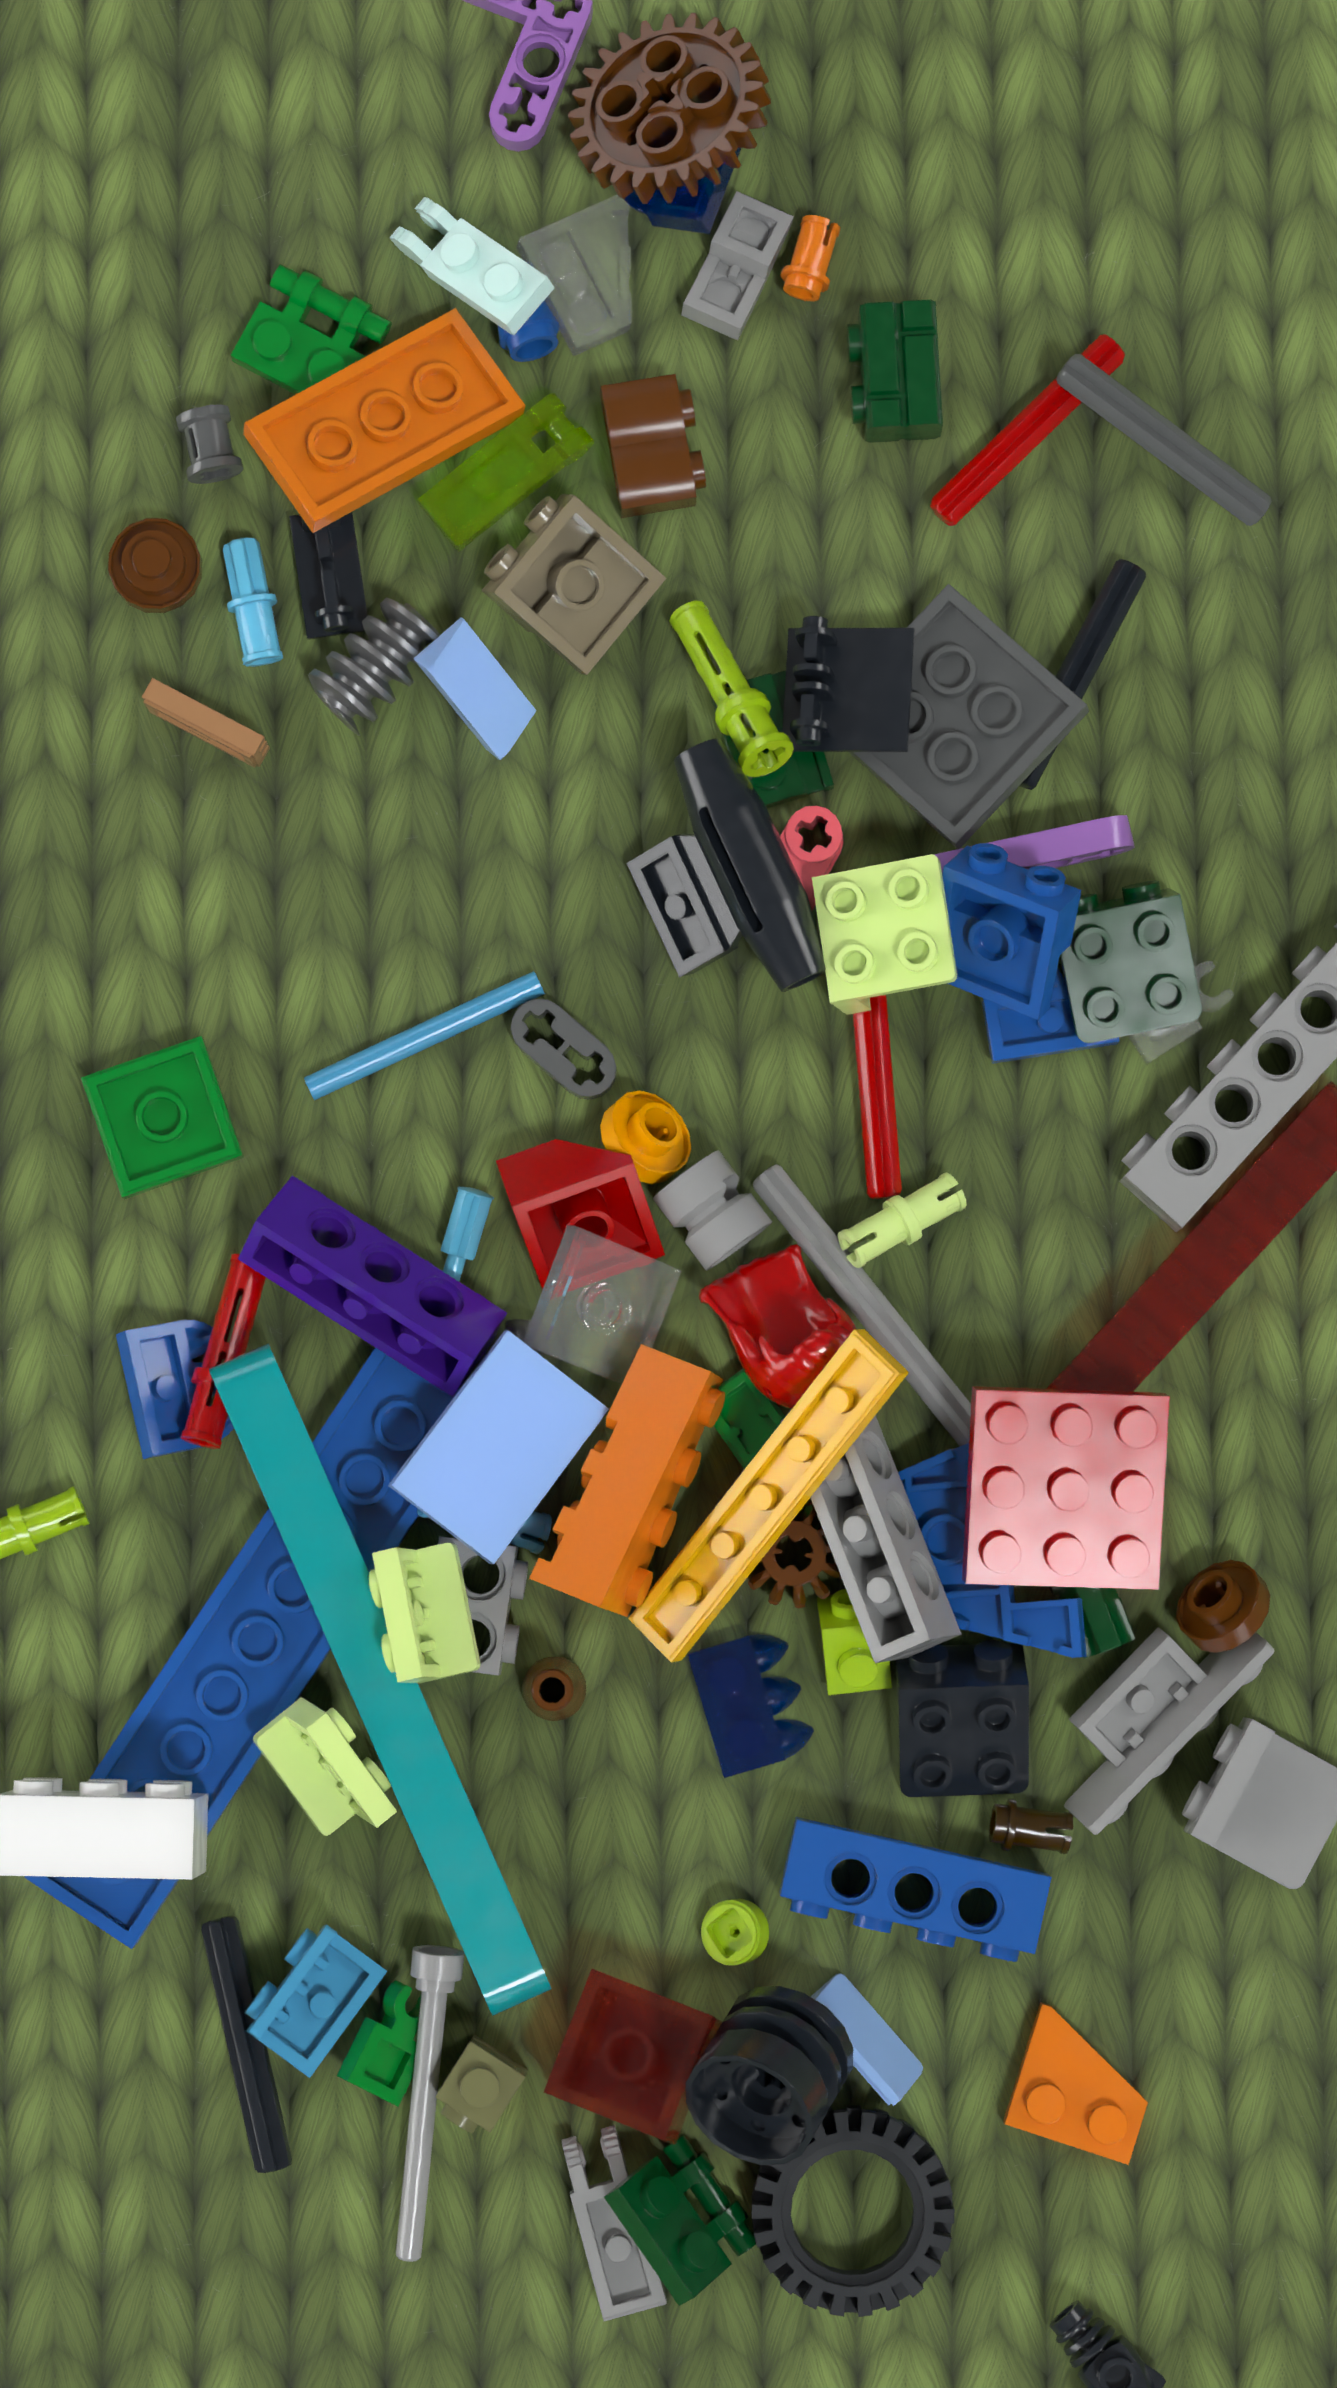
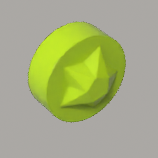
(735, 1932)

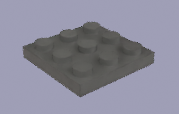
(976, 719)

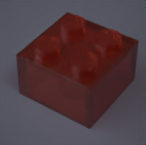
(631, 2055)

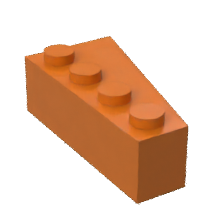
(633, 1483)

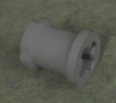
(209, 444)

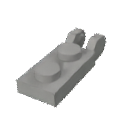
(618, 2268)

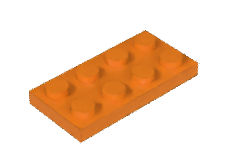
(383, 420)

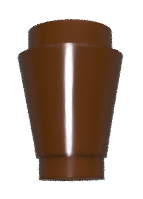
(574, 1688)

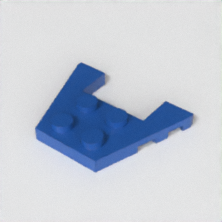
(939, 1503)

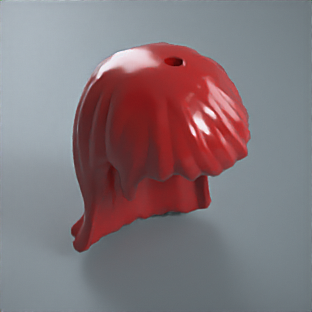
(778, 1323)

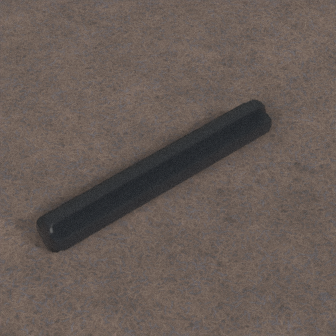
(1096, 637)
(247, 2055)

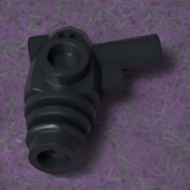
(1105, 2361)

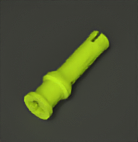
(739, 707)

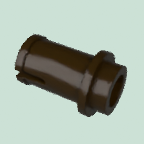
(1027, 1827)

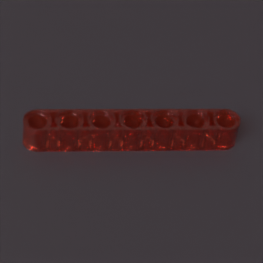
(1211, 1254)

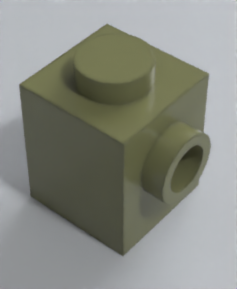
(480, 2086)

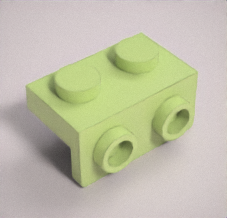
(424, 1613)
(321, 1769)

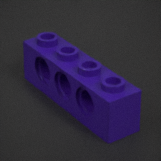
(372, 1285)

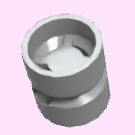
(712, 1210)

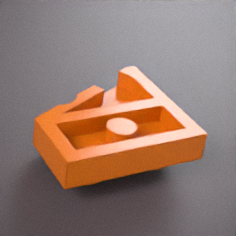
(1073, 2093)

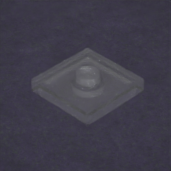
(600, 1304)

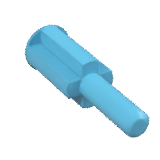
(465, 1229)

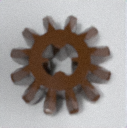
(791, 1575)

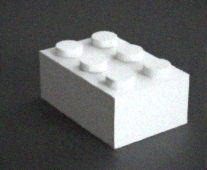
(103, 1830)

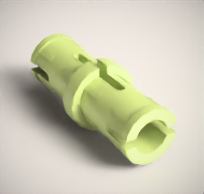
(902, 1220)

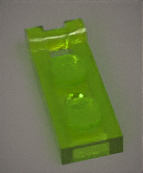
(504, 472)

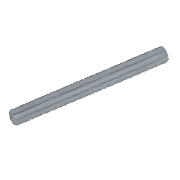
(865, 1301)

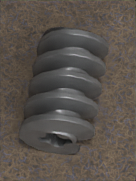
(373, 662)

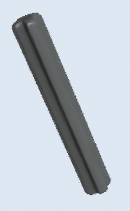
(1163, 439)

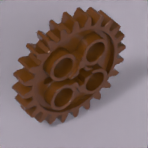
(669, 108)

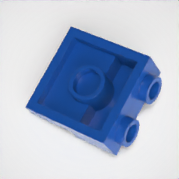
(1008, 927)

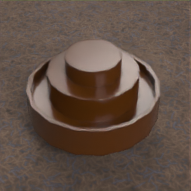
(155, 565)
(1223, 1606)

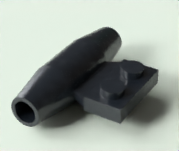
(728, 878)

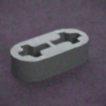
(574, 1038)

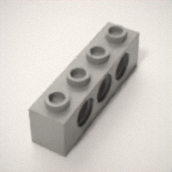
(882, 1552)

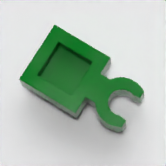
(384, 2053)

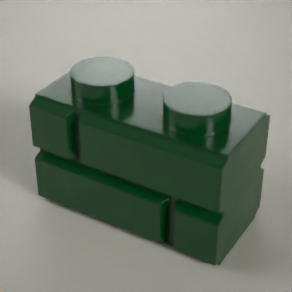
(897, 371)

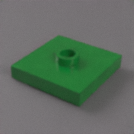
(162, 1117)

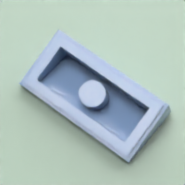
(477, 687)
(876, 2048)

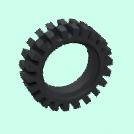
(896, 2276)

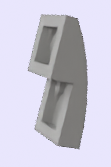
(737, 265)

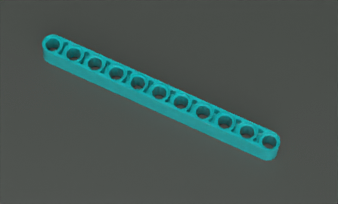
(390, 1710)

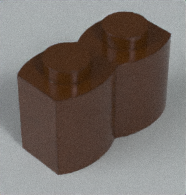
(650, 445)

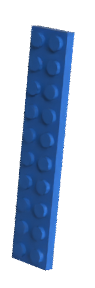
(257, 1636)

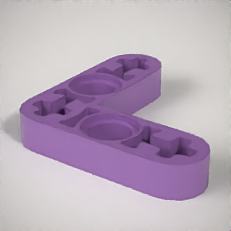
(539, 31)

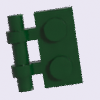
(668, 2227)

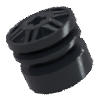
(769, 2075)

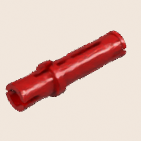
(207, 1422)

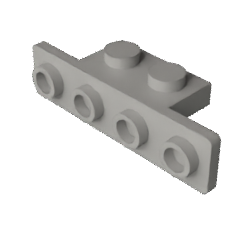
(1150, 1714)

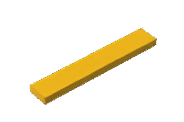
(768, 1494)

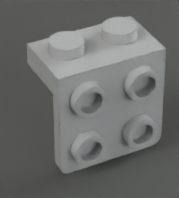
(1265, 1803)

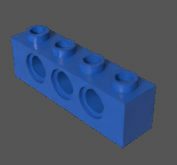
(1016, 1891)

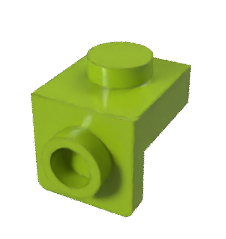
(845, 1649)

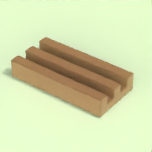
(205, 723)

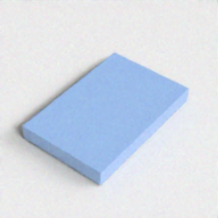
(498, 1447)

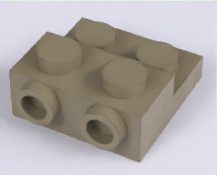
(571, 581)

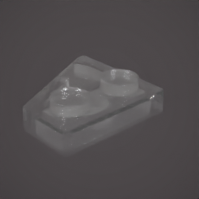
(590, 270)

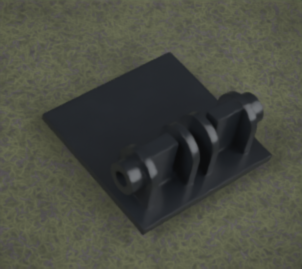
(848, 688)

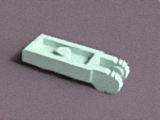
(476, 268)

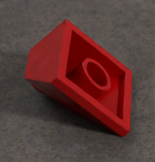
(577, 1187)

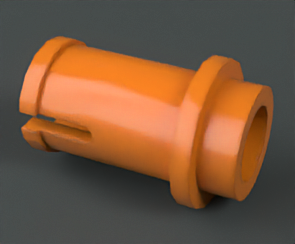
(807, 272)

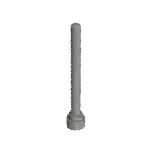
(435, 1974)

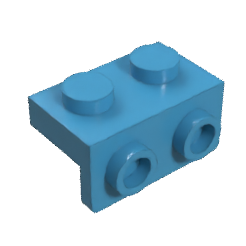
(314, 1999)

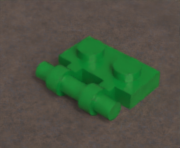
(294, 354)

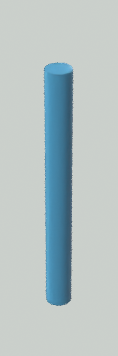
(424, 1035)

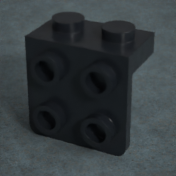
(963, 1720)

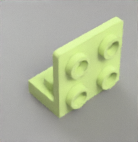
(884, 930)

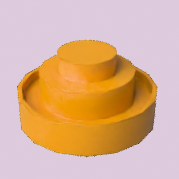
(649, 1132)

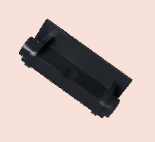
(329, 577)

